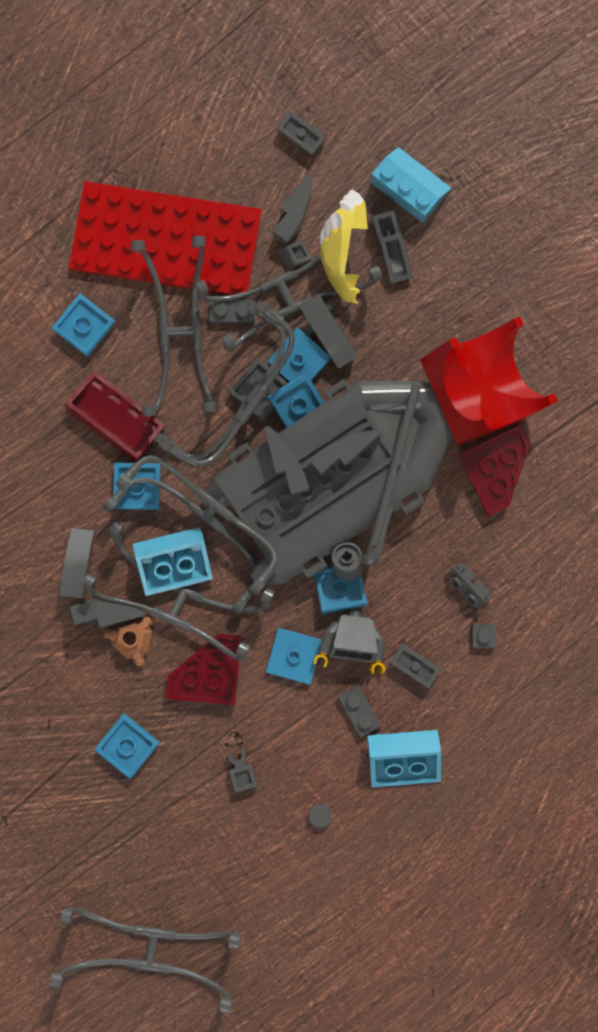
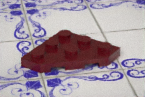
(496, 468)
(207, 674)

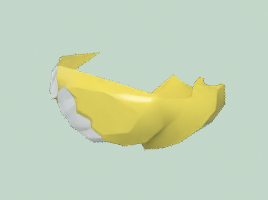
(335, 244)

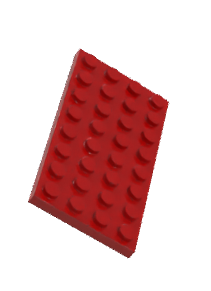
(166, 222)

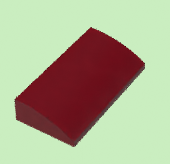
(114, 416)

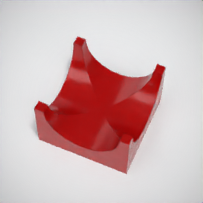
(481, 383)

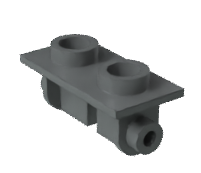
(474, 594)

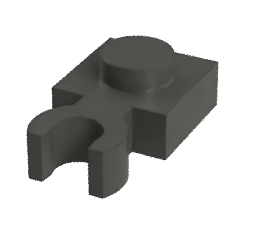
(242, 775)

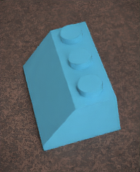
(409, 184)
(172, 561)
(404, 758)

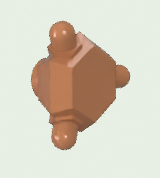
(132, 638)

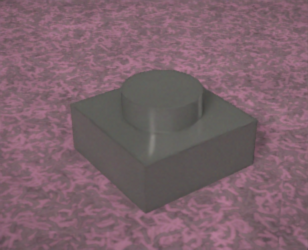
(483, 635)

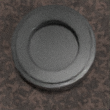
(320, 815)

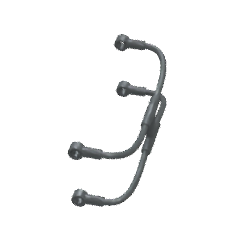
(374, 275)
(270, 316)
(166, 331)
(126, 482)
(183, 593)
(149, 963)

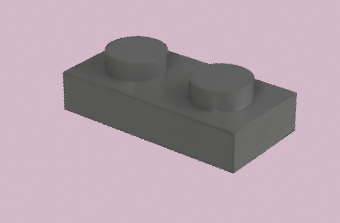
(301, 133)
(231, 312)
(415, 665)
(359, 711)

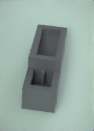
(294, 212)
(391, 246)
(328, 331)
(343, 450)
(286, 462)
(77, 563)
(102, 613)

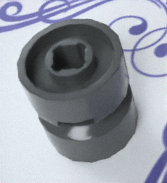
(347, 561)

